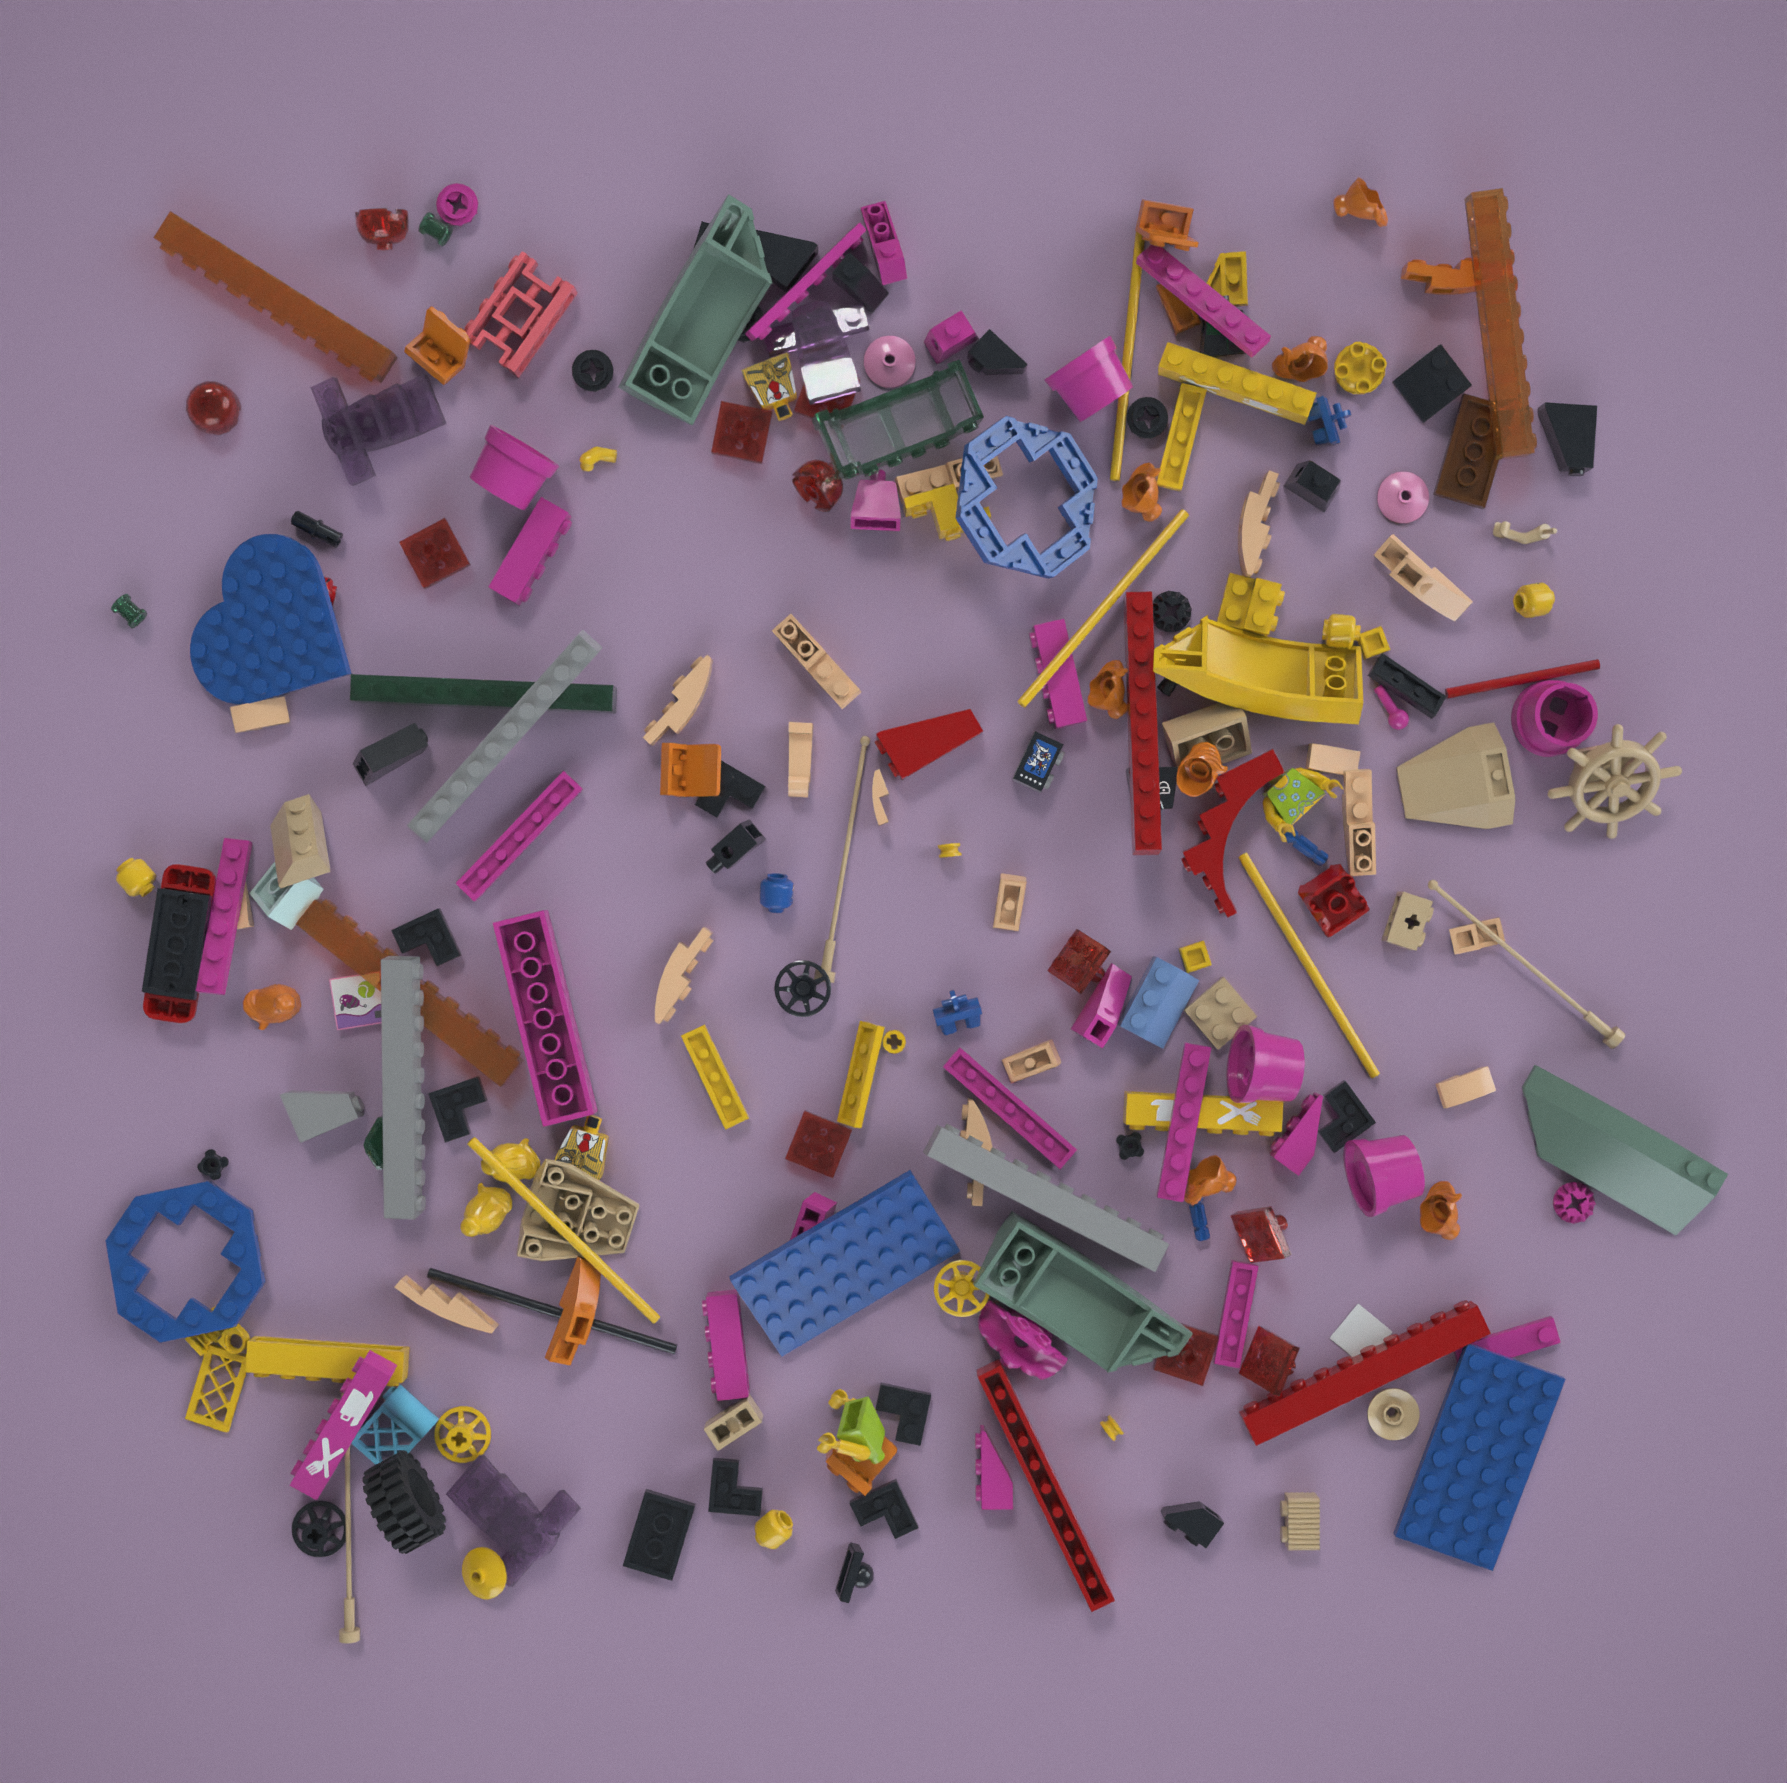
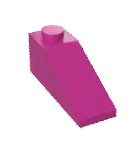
(812, 1212)

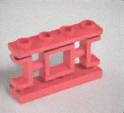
(537, 325)

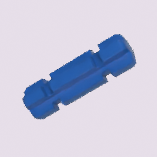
(1307, 848)
(1199, 1221)

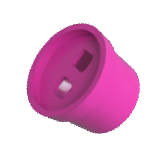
(1091, 380)
(511, 468)
(1572, 727)
(1264, 1066)
(1383, 1172)

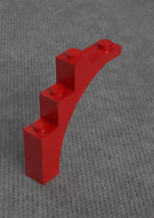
(1237, 787)

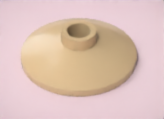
(1402, 1422)

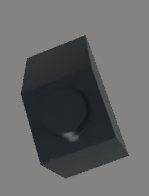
(859, 283)
(995, 357)

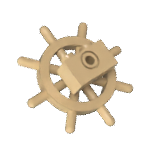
(1610, 771)

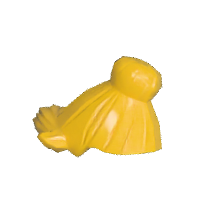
(517, 1158)
(486, 1211)

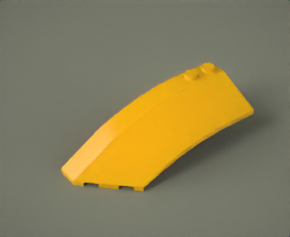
(1265, 673)

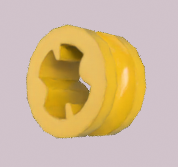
(949, 850)
(900, 1036)
(1111, 1427)

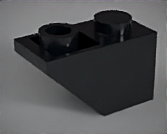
(1194, 1520)

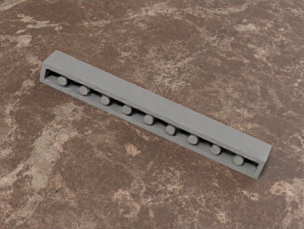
(505, 736)
(402, 1086)
(1045, 1197)

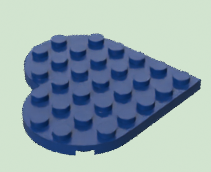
(272, 628)

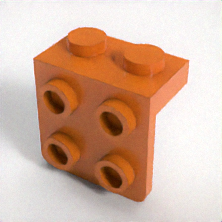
(1165, 224)
(439, 347)
(690, 770)
(859, 1474)

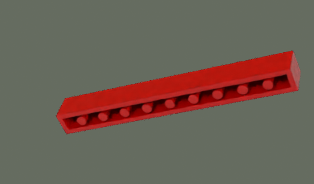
(1142, 724)
(1364, 1372)
(1045, 1485)

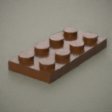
(1469, 456)

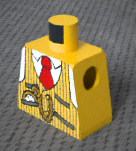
(772, 384)
(585, 1147)

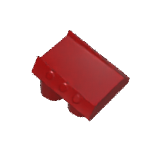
(1333, 899)

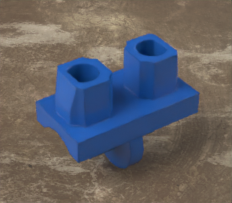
(1328, 433)
(957, 1009)

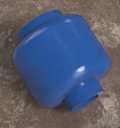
(776, 892)

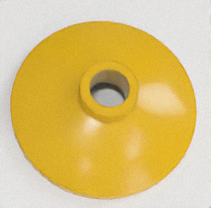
(491, 1569)

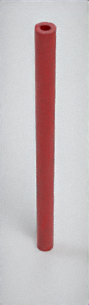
(1522, 678)

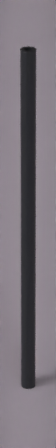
(548, 1309)

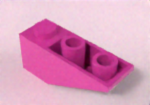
(884, 243)
(1104, 1007)
(1299, 1141)
(995, 1480)

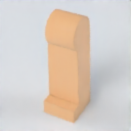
(800, 758)

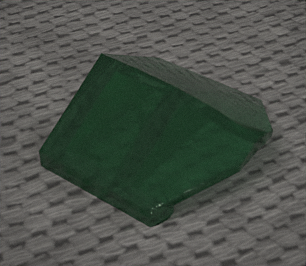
(374, 1143)

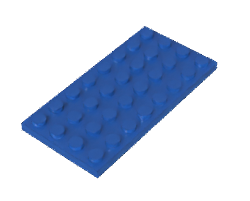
(845, 1263)
(1479, 1456)

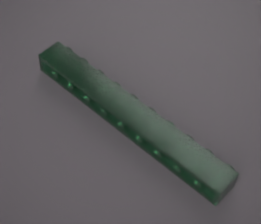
(474, 693)

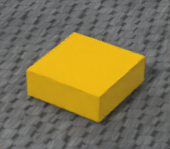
(1373, 642)
(1195, 956)

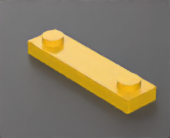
(1181, 436)
(860, 1074)
(715, 1076)

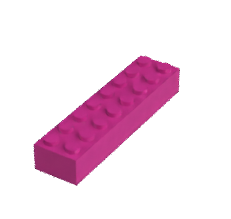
(545, 1017)

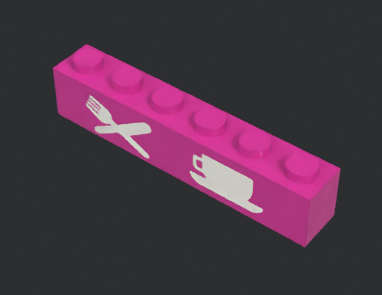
(343, 1424)

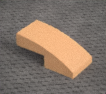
(259, 714)
(879, 790)
(1471, 937)
(1465, 1087)

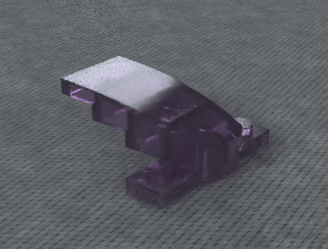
(821, 347)
(374, 421)
(511, 1516)

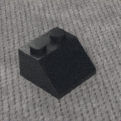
(1432, 383)

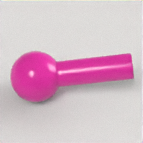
(1397, 717)

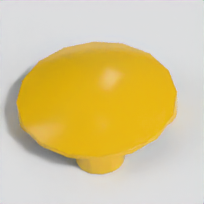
(1359, 368)

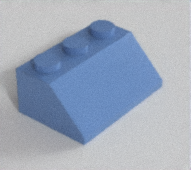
(1158, 1002)

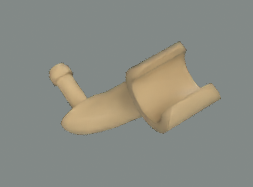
(1542, 532)

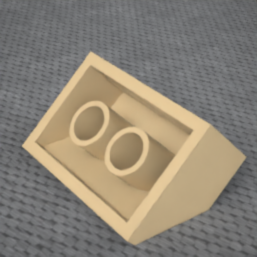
(1216, 724)
(299, 842)

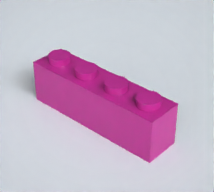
(530, 551)
(1063, 687)
(727, 1345)

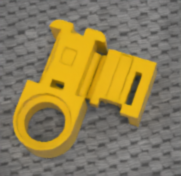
(225, 1334)

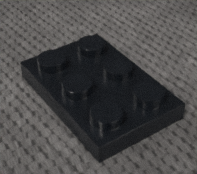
(659, 1534)

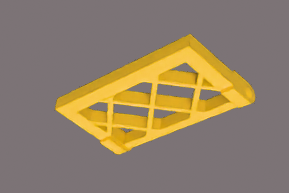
(198, 1394)

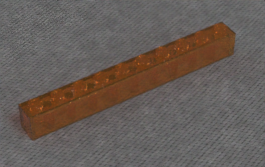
(275, 297)
(1499, 324)
(439, 1013)

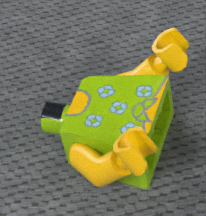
(1292, 796)
(859, 1429)

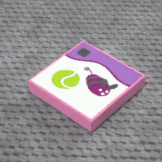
(355, 1002)

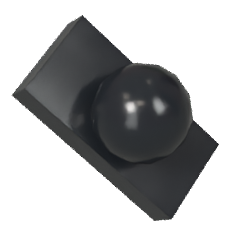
(853, 1573)

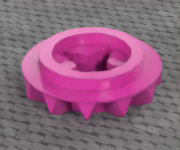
(453, 193)
(1563, 1198)

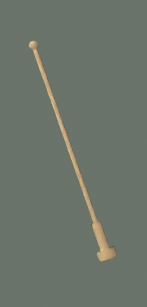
(830, 944)
(1612, 1037)
(349, 1633)

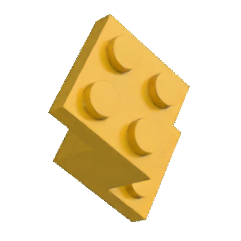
(943, 507)

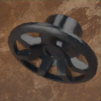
(802, 988)
(318, 1530)

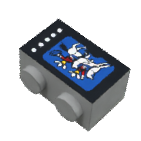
(1038, 762)

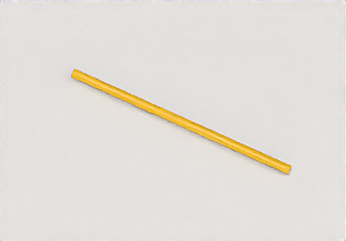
(1127, 358)
(1102, 609)
(1308, 965)
(563, 1229)

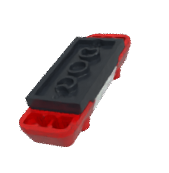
(177, 943)

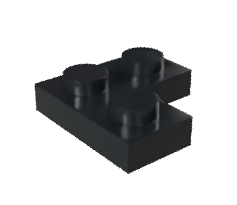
(733, 784)
(428, 930)
(450, 1106)
(1351, 1118)
(910, 1405)
(727, 1496)
(887, 1502)

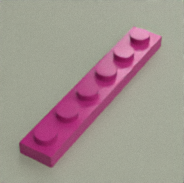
(798, 291)
(1203, 299)
(519, 836)
(224, 916)
(1009, 1108)
(1183, 1122)

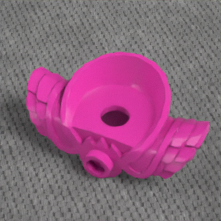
(1000, 1330)

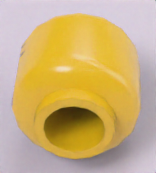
(1534, 600)
(1340, 631)
(136, 877)
(773, 1529)

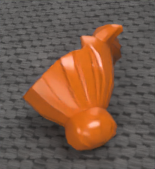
(1361, 203)
(1303, 361)
(1142, 492)
(1108, 689)
(1199, 769)
(272, 1004)
(1208, 1179)
(1440, 1211)

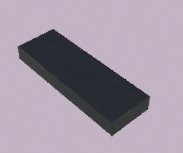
(1407, 686)

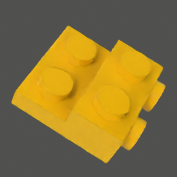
(1250, 604)

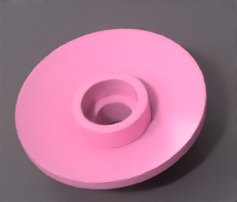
(887, 374)
(1393, 505)

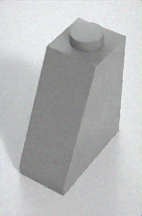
(320, 1110)

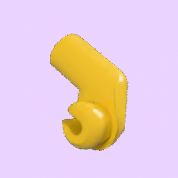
(596, 454)

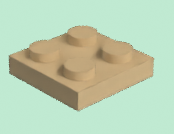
(1220, 1012)

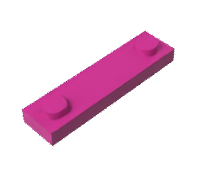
(1235, 1314)
(1520, 1339)

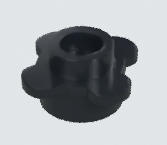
(1136, 1149)
(205, 1164)

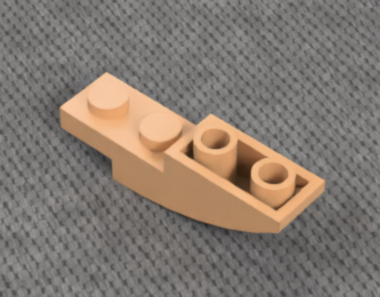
(939, 476)
(1252, 533)
(1421, 580)
(816, 661)
(690, 693)
(1358, 822)
(673, 982)
(978, 1129)

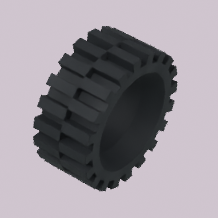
(404, 1502)

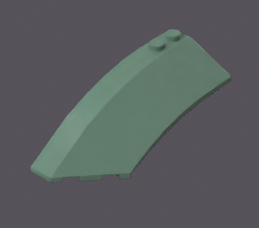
(701, 316)
(1618, 1153)
(1076, 1298)

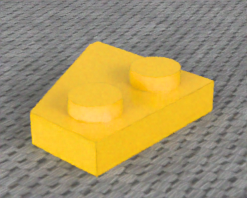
(1230, 277)

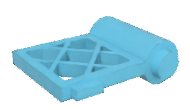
(403, 1411)

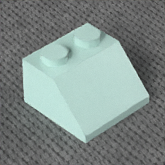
(287, 903)

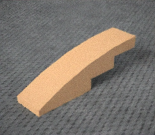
(457, 1310)

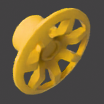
(960, 1288)
(462, 1435)

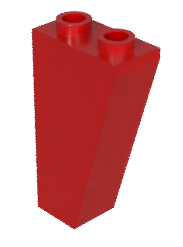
(925, 741)

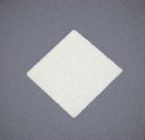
(1359, 1331)

